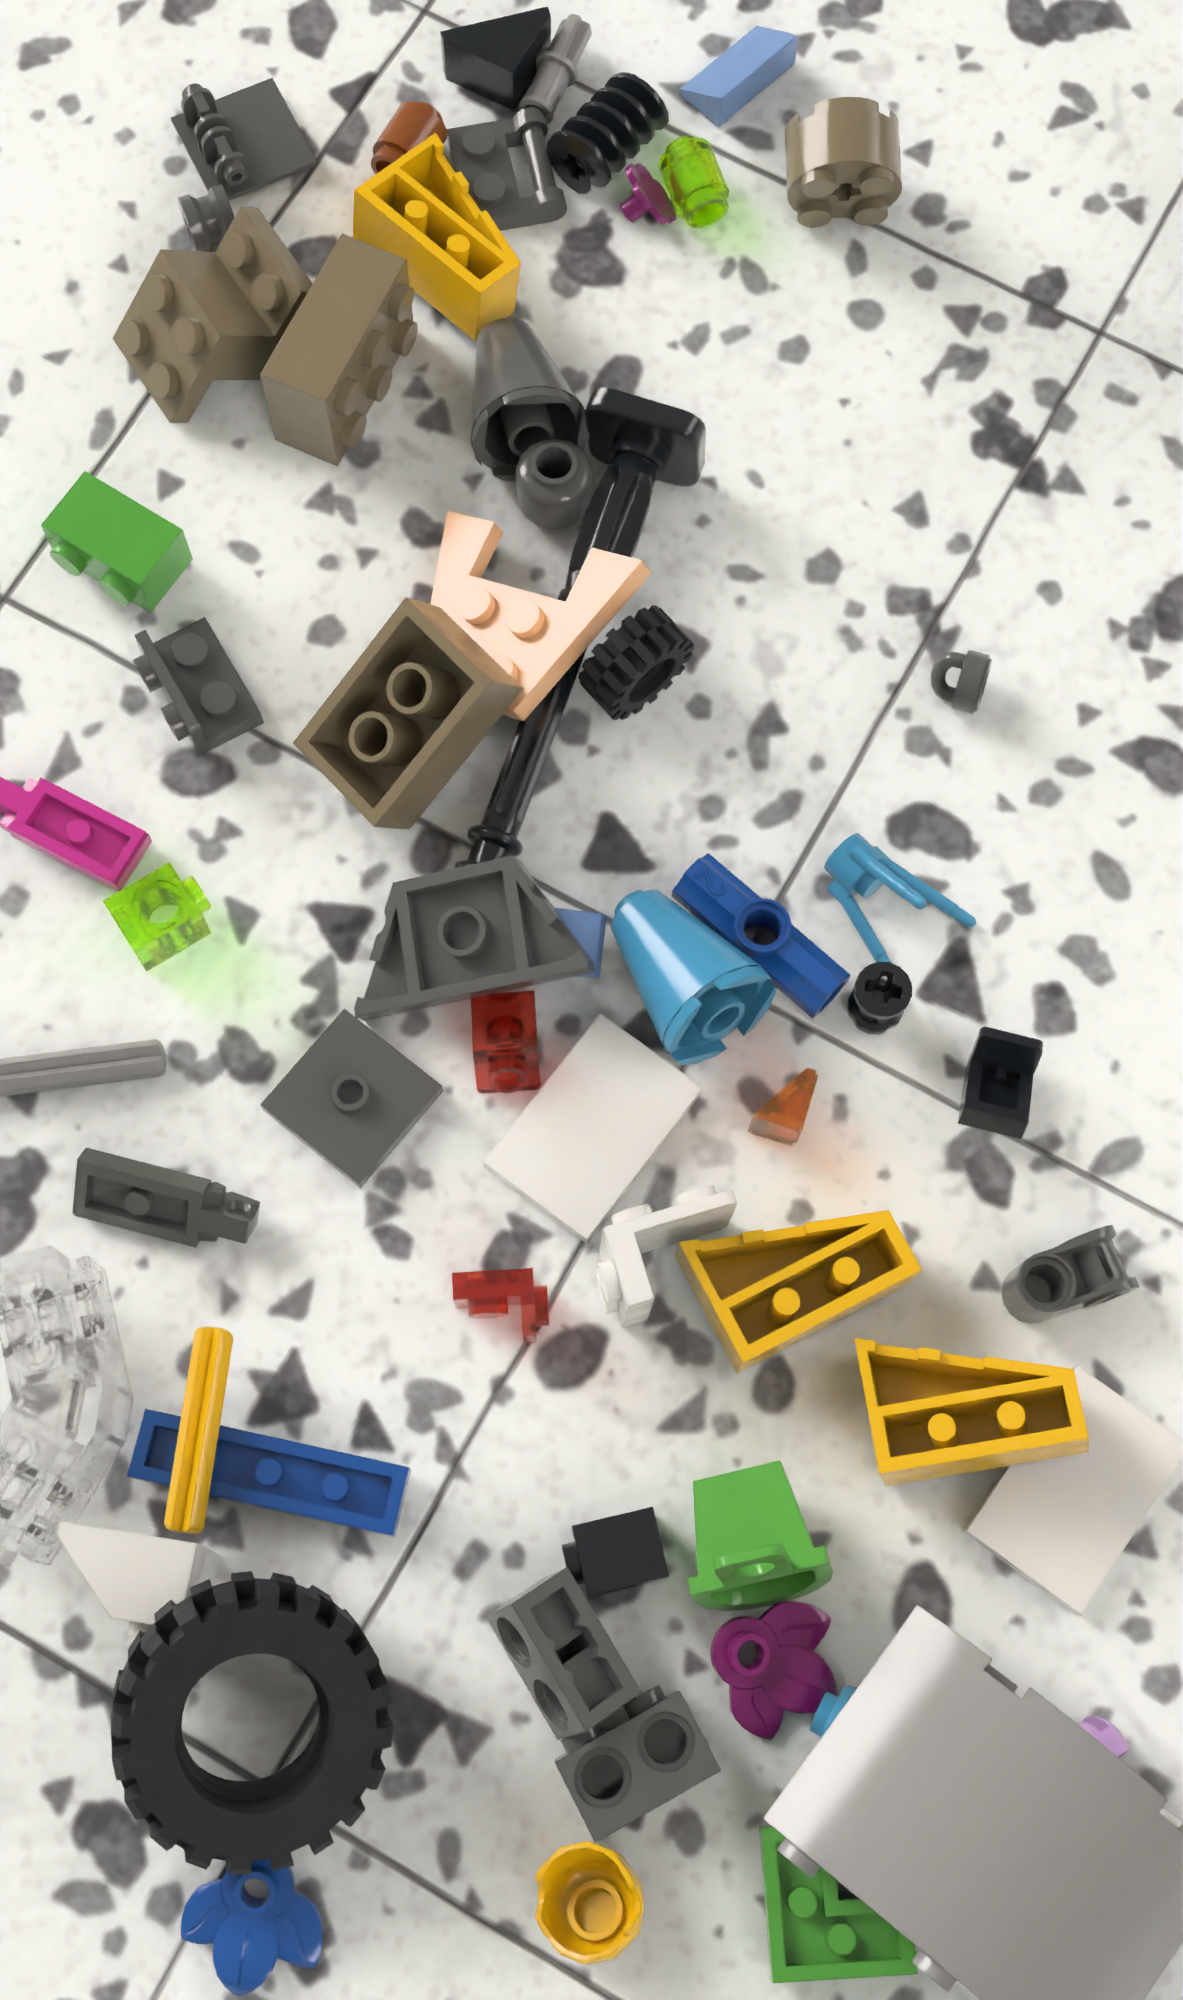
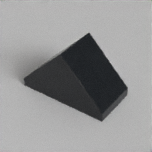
(497, 55)

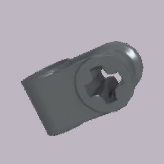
(1078, 1273)

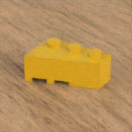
(449, 245)
(794, 1281)
(965, 1413)

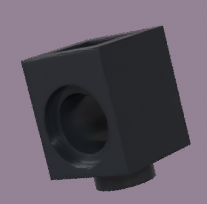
(616, 1553)

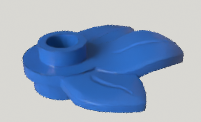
(251, 1930)

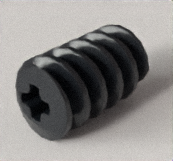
(606, 132)

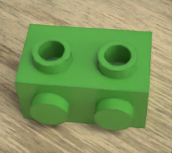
(116, 543)

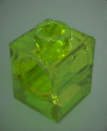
(136, 903)

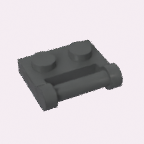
(485, 162)

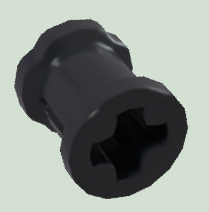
(897, 997)

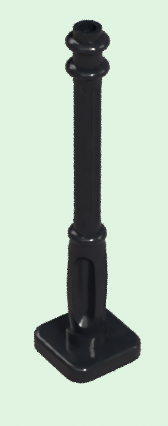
(640, 445)

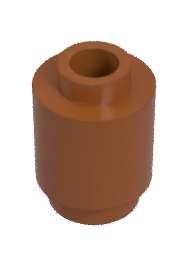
(406, 129)

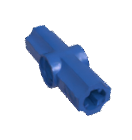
(731, 907)

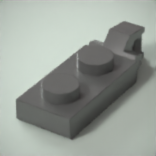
(159, 1201)

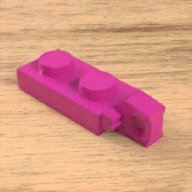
(72, 831)

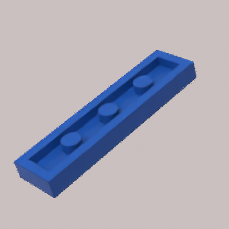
(282, 1475)

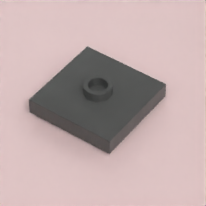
(352, 1098)

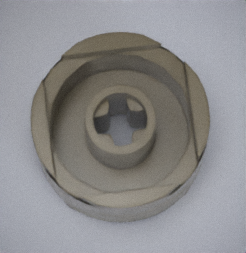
(843, 162)

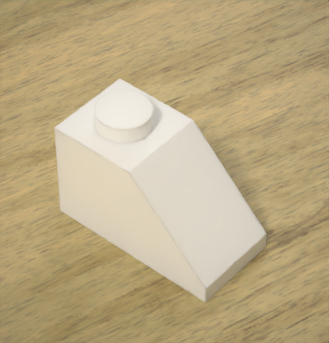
(133, 1571)

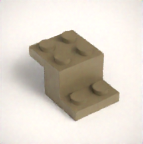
(211, 314)

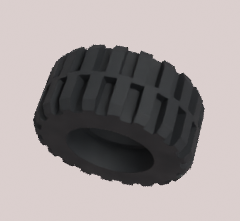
(268, 1814)

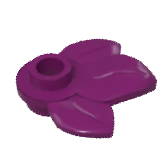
(785, 1667)

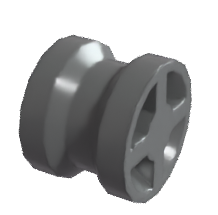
(206, 217)

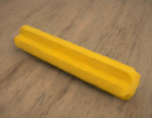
(198, 1430)

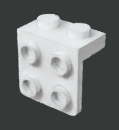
(637, 1230)

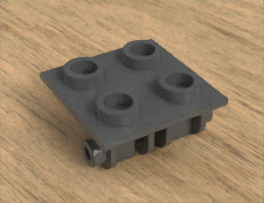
(242, 137)

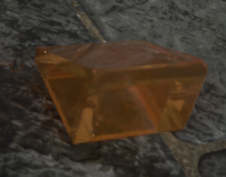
(786, 1112)

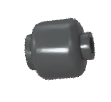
(554, 483)

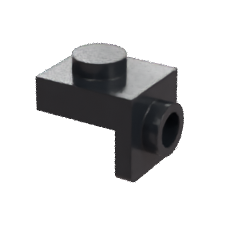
(999, 1082)

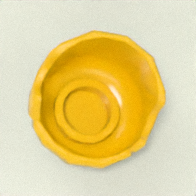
(589, 1902)

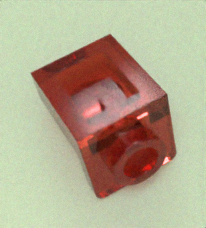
(505, 1042)
(492, 1291)

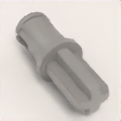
(557, 66)

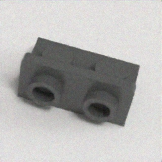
(200, 685)

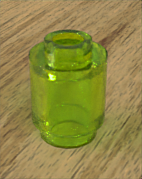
(694, 181)

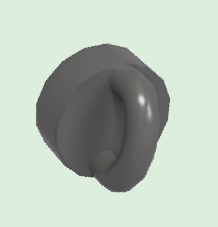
(971, 682)

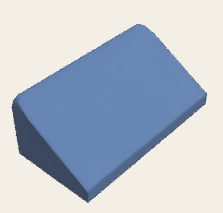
(741, 73)

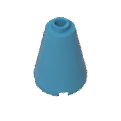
(688, 976)

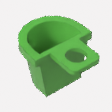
(753, 1542)

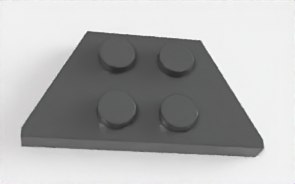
(466, 939)

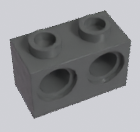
(563, 1654)
(645, 1781)

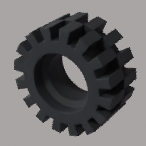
(636, 662)

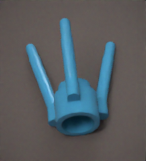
(863, 870)

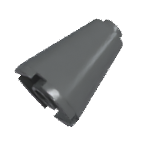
(519, 398)

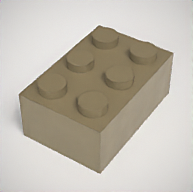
(340, 350)
(407, 715)

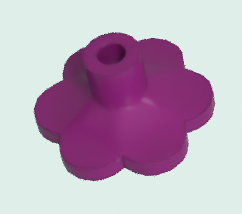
(647, 196)

